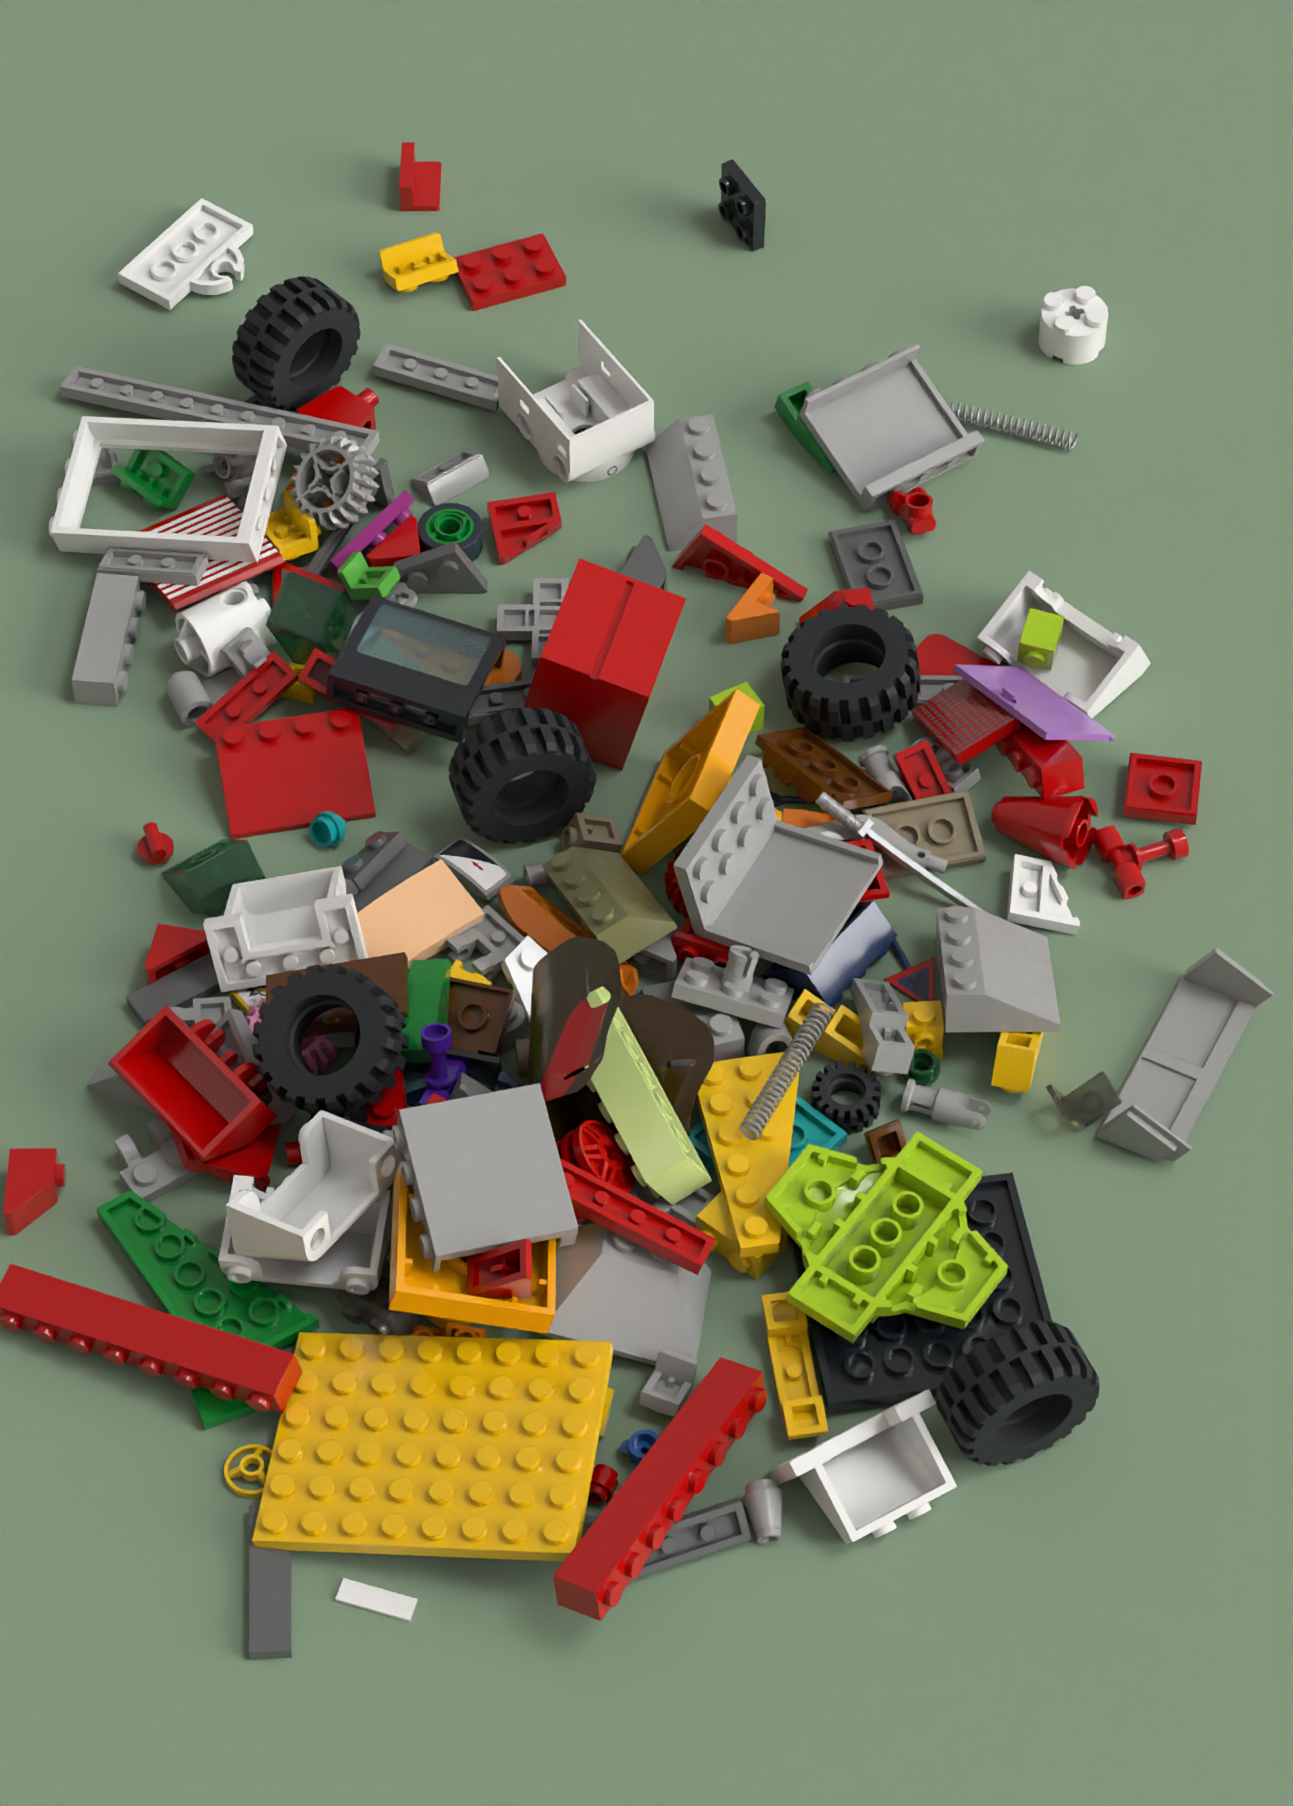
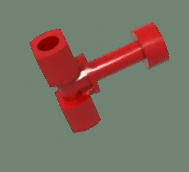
(1128, 858)

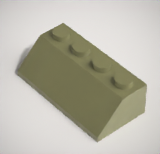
(608, 899)

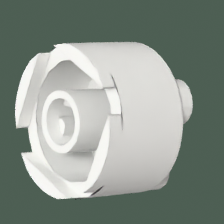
(1073, 325)

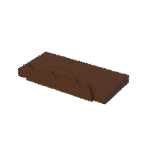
(817, 767)
(386, 970)
(478, 1015)

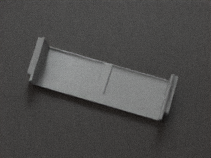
(1183, 1058)

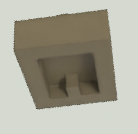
(592, 832)

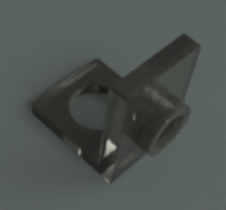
(1087, 1101)

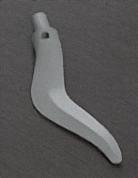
(919, 855)

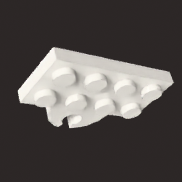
(190, 256)

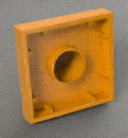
(689, 781)
(444, 1293)

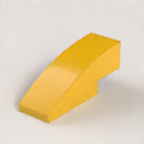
(841, 1037)

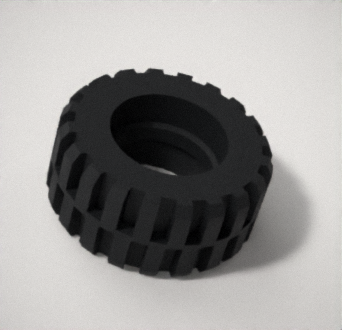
(295, 343)
(858, 706)
(508, 748)
(292, 1013)
(1017, 1393)

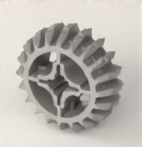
(345, 484)

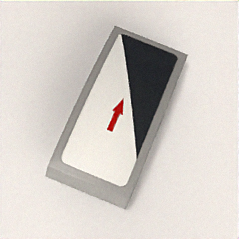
(475, 867)

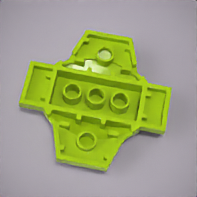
(885, 1237)

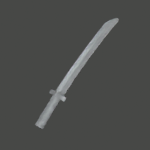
(862, 830)

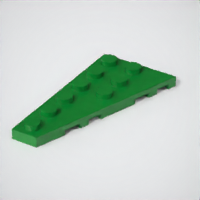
(189, 1279)

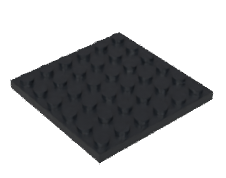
(911, 1353)

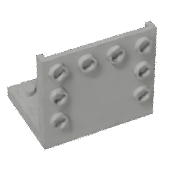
(769, 880)

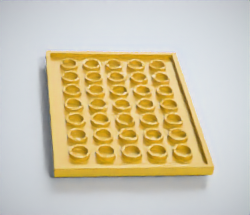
(436, 1446)

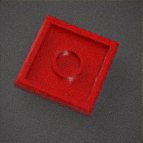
(1162, 788)

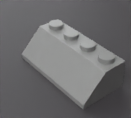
(691, 481)

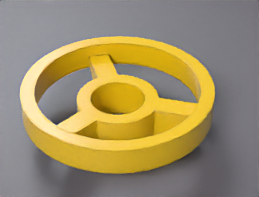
(258, 1475)

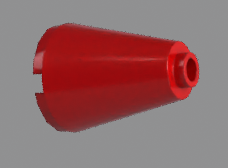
(1051, 827)

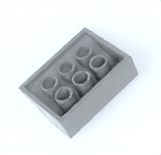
(993, 974)

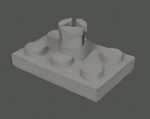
(734, 988)

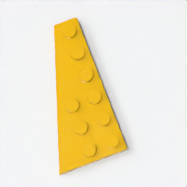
(742, 1165)

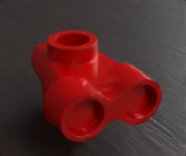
(914, 509)

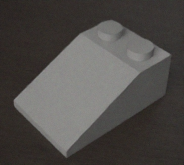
(724, 1027)

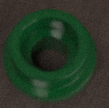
(923, 1060)

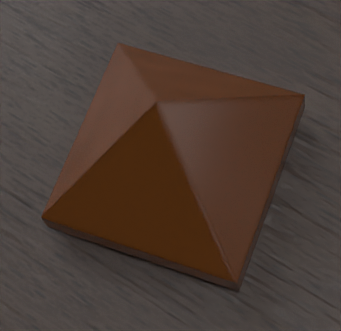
(885, 1141)

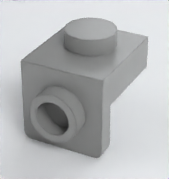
(669, 1383)

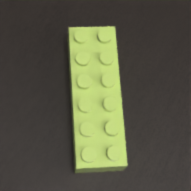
(643, 1114)

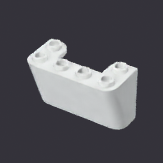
(314, 1206)

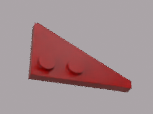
(734, 564)

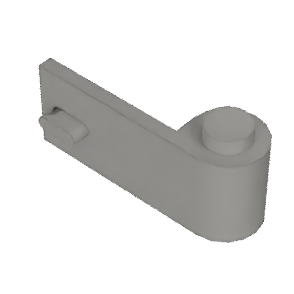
(193, 698)

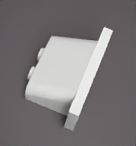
(284, 927)
(874, 1471)

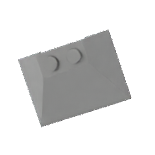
(627, 1297)

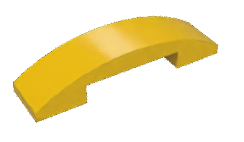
(793, 1368)

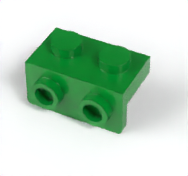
(155, 477)

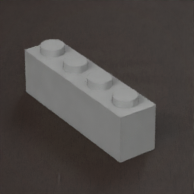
(107, 639)

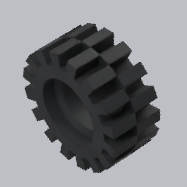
(850, 1080)

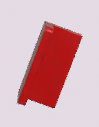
(418, 181)

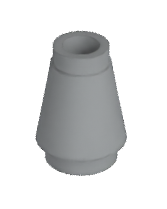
(764, 1508)

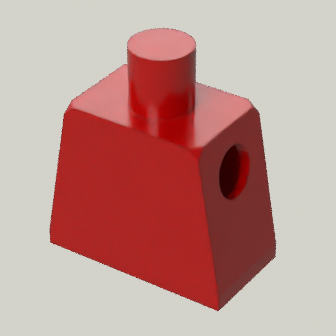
(344, 407)

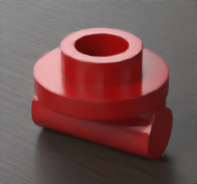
(154, 845)

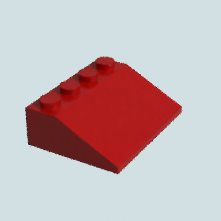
(291, 770)

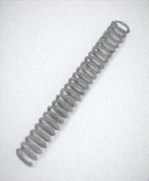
(1015, 430)
(784, 1076)

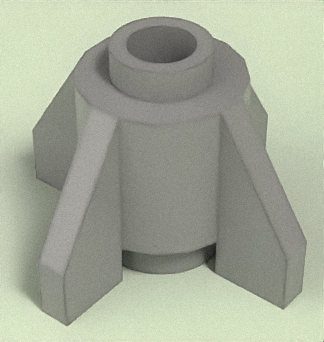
(235, 468)

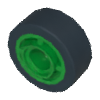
(449, 524)

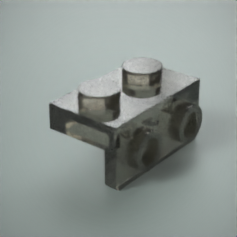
(374, 1311)

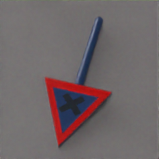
(914, 981)

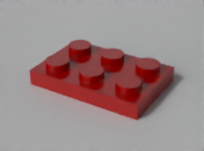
(509, 272)

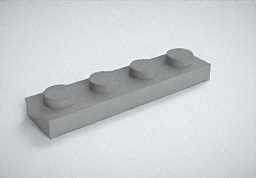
(437, 376)

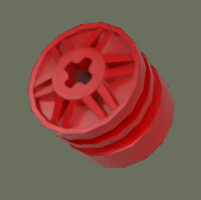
(597, 1152)

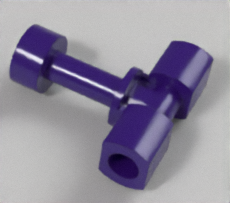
(436, 1040)

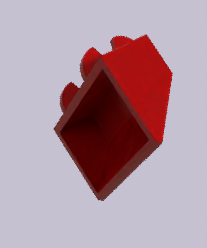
(192, 1087)

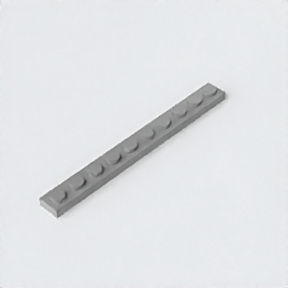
(187, 405)

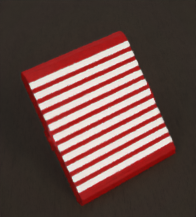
(212, 518)

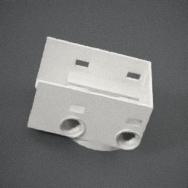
(589, 397)

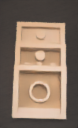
(419, 915)

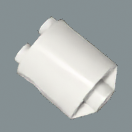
(215, 622)

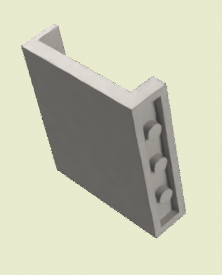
(887, 428)
(484, 1173)

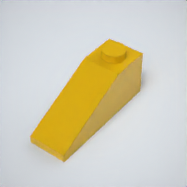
(1016, 1060)

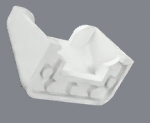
(1090, 660)
(349, 1264)

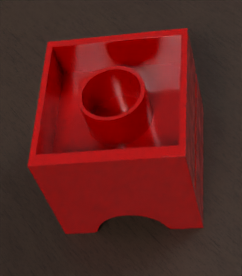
(605, 657)

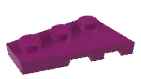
(374, 532)

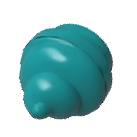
(327, 829)

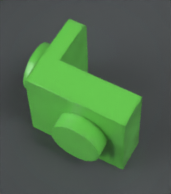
(366, 581)

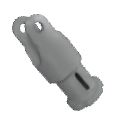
(880, 768)
(945, 1105)

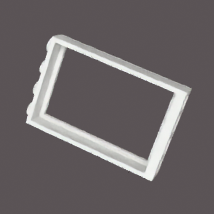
(168, 435)

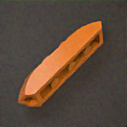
(549, 926)

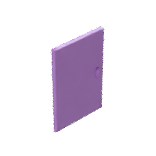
(1033, 703)

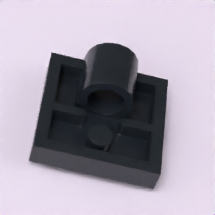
(742, 205)

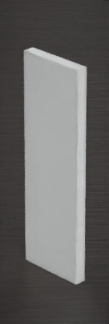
(376, 1600)

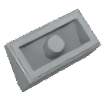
(451, 476)

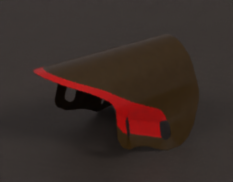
(573, 1035)

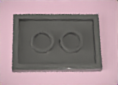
(877, 559)

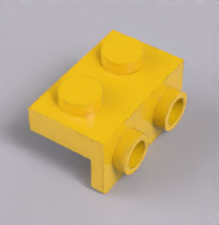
(416, 262)
(290, 532)

